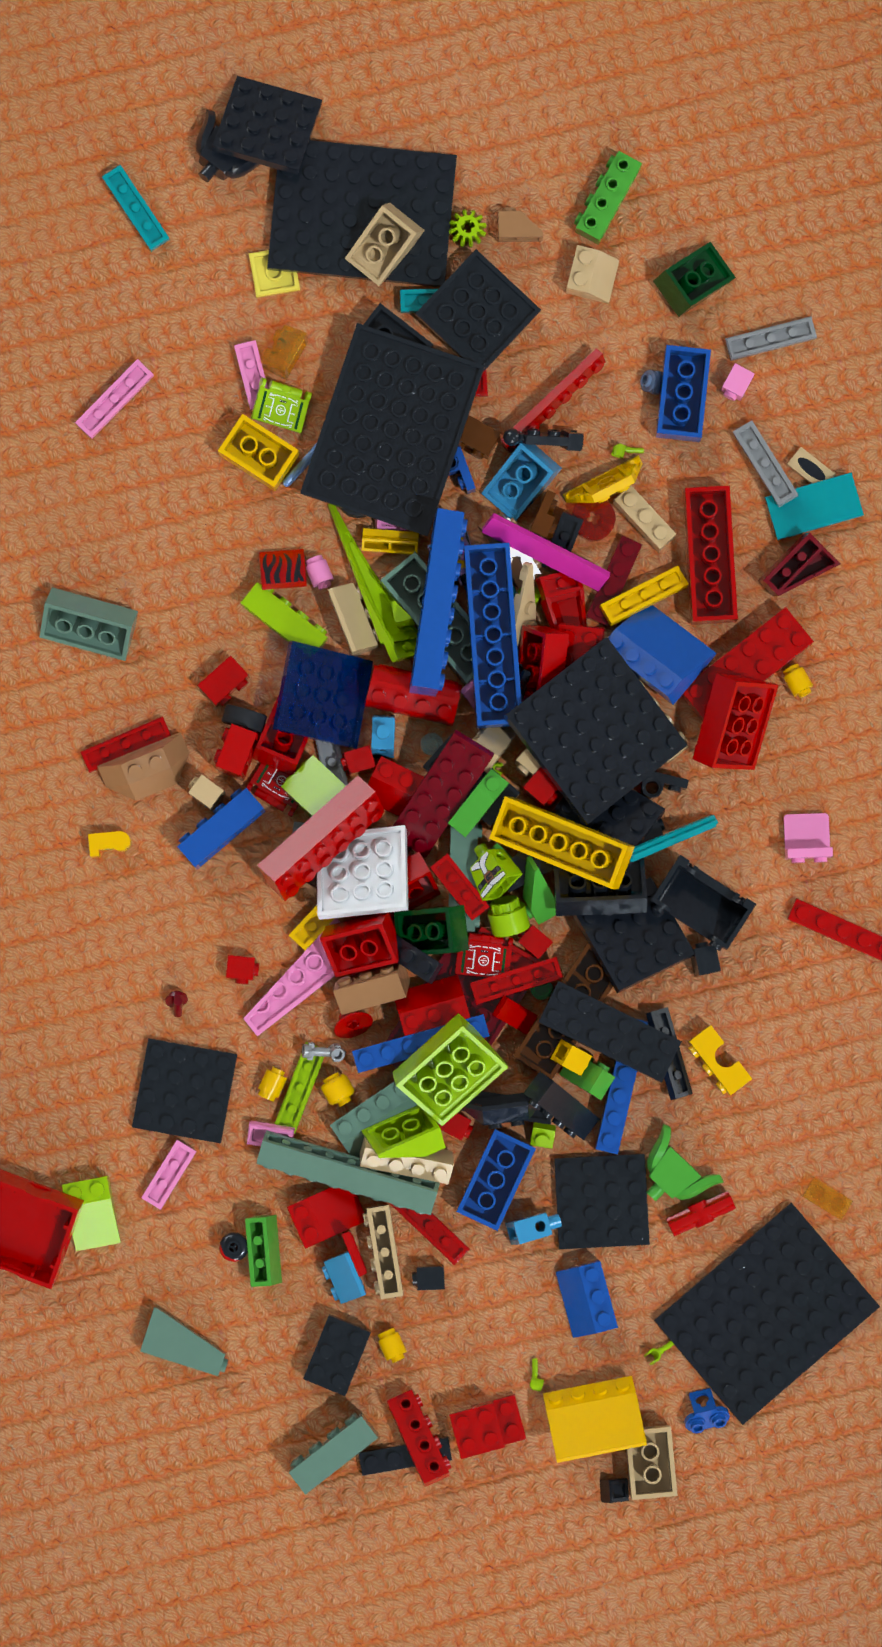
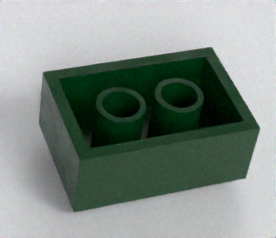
(434, 929)

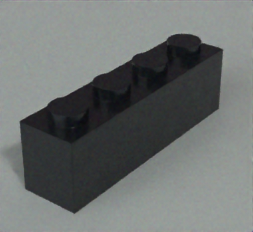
(561, 1105)

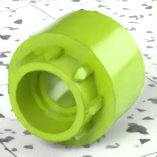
(508, 916)

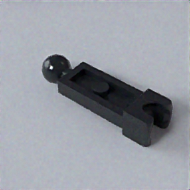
(565, 438)

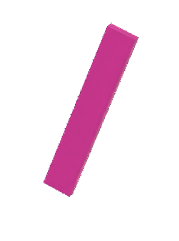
(545, 552)

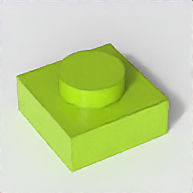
(543, 1135)

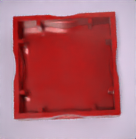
(35, 1228)

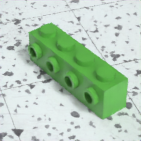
(608, 197)

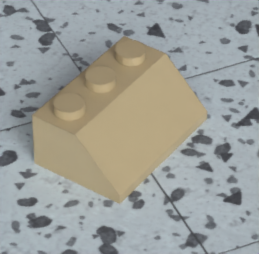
(353, 618)

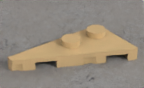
(525, 601)

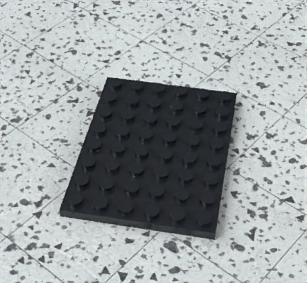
(338, 195)
(392, 429)
(766, 1313)

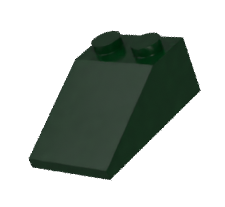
(694, 279)

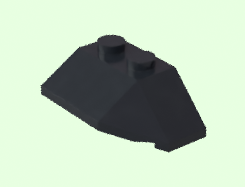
(500, 1109)

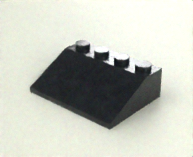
(584, 897)

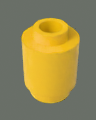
(797, 681)
(272, 1084)
(392, 1345)

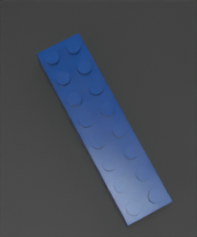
(436, 602)
(492, 632)

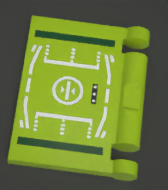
(281, 405)

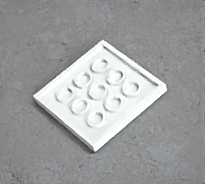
(366, 876)

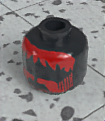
(237, 1238)

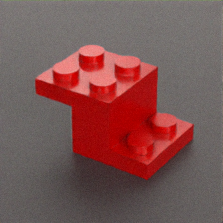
(487, 1426)

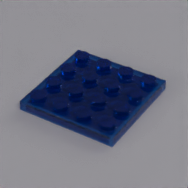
(322, 695)

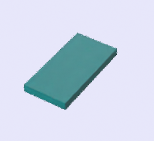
(816, 507)

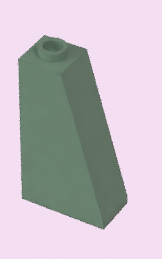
(180, 1344)

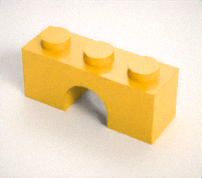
(729, 1078)

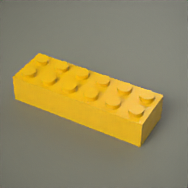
(561, 842)

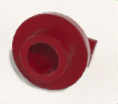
(176, 1000)

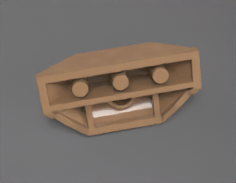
(147, 768)

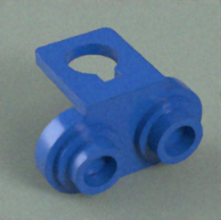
(706, 1416)

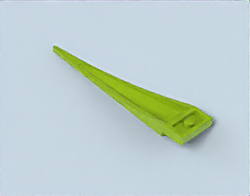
(398, 642)

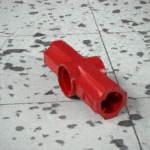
(700, 1213)

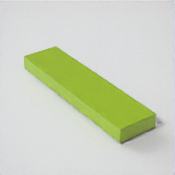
(299, 1091)

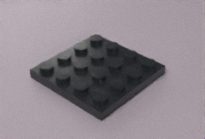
(267, 125)
(478, 311)
(626, 820)
(635, 944)
(184, 1090)
(602, 1201)

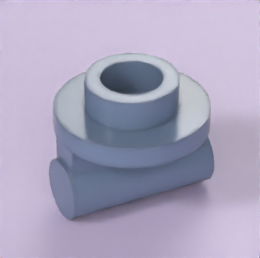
(651, 381)

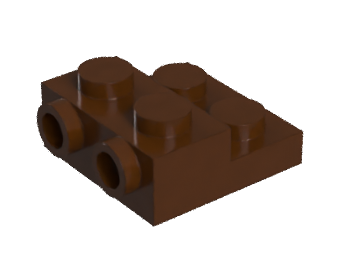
(544, 521)

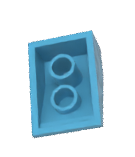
(521, 480)

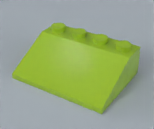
(449, 1070)

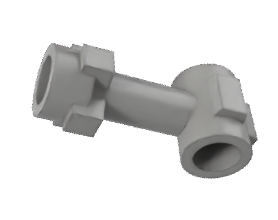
(334, 1051)

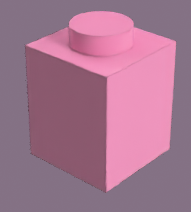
(737, 383)

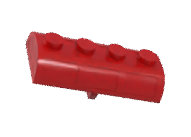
(391, 693)

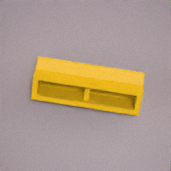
(389, 541)

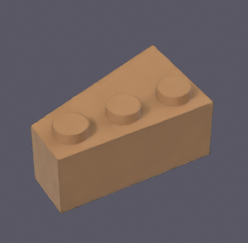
(371, 988)

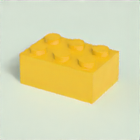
(258, 452)

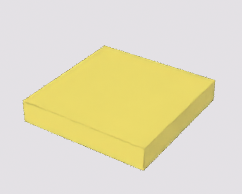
(269, 281)

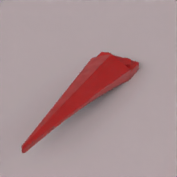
(562, 599)

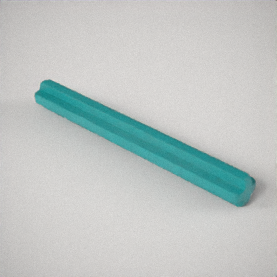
(673, 837)

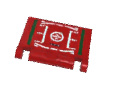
(269, 787)
(485, 956)

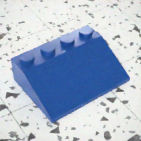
(661, 652)

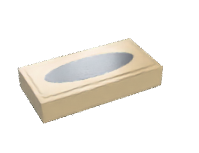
(809, 467)

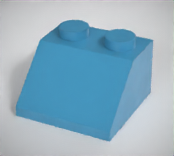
(344, 1278)

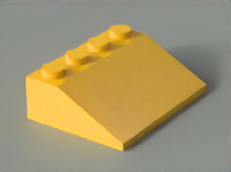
(594, 1419)

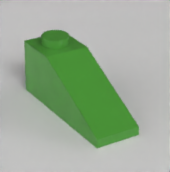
(478, 803)
(537, 894)

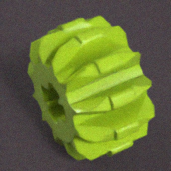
(459, 224)

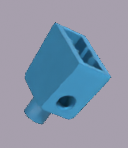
(383, 736)
(524, 1229)

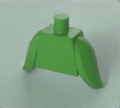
(674, 1173)

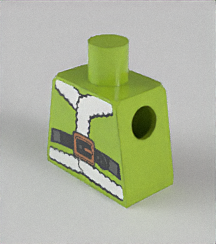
(493, 872)

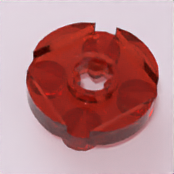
(604, 524)

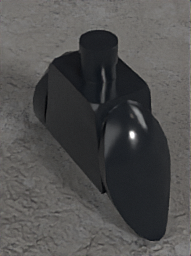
(214, 162)

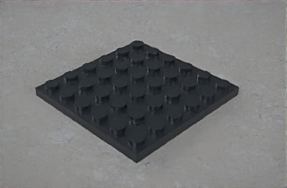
(595, 730)

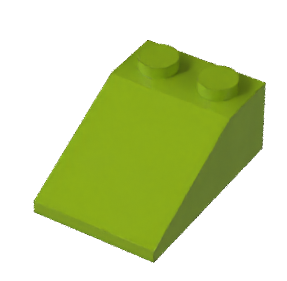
(405, 1135)
(97, 1219)

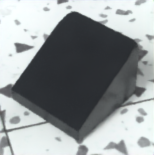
(614, 1490)

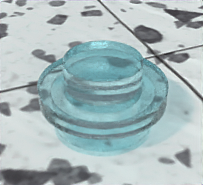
(430, 743)

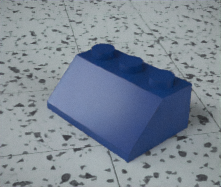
(586, 1299)

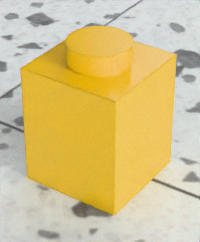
(571, 1057)

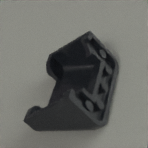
(702, 903)

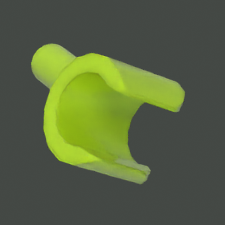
(619, 450)
(658, 1352)
(535, 1383)

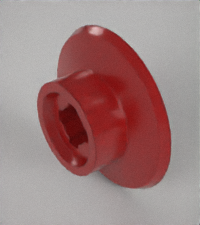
(353, 1024)

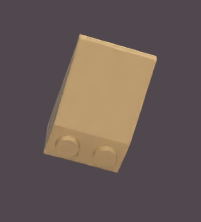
(384, 243)

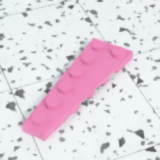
(297, 984)

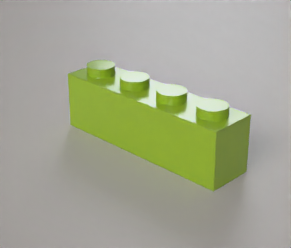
(281, 618)

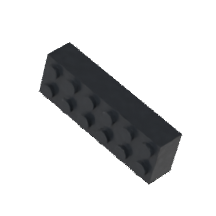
(609, 1032)

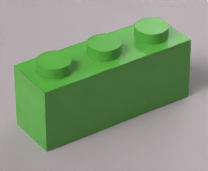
(263, 1250)

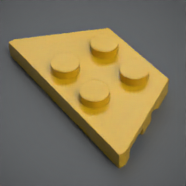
(601, 487)

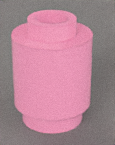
(319, 572)

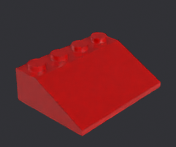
(735, 722)

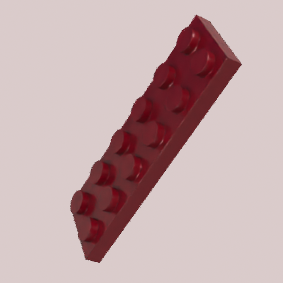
(443, 791)

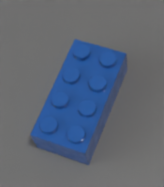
(683, 393)
(220, 828)
(496, 1179)

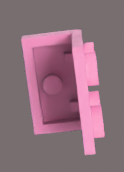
(807, 837)

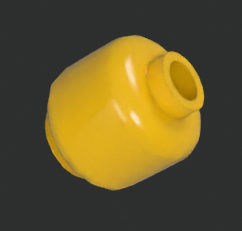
(337, 1089)

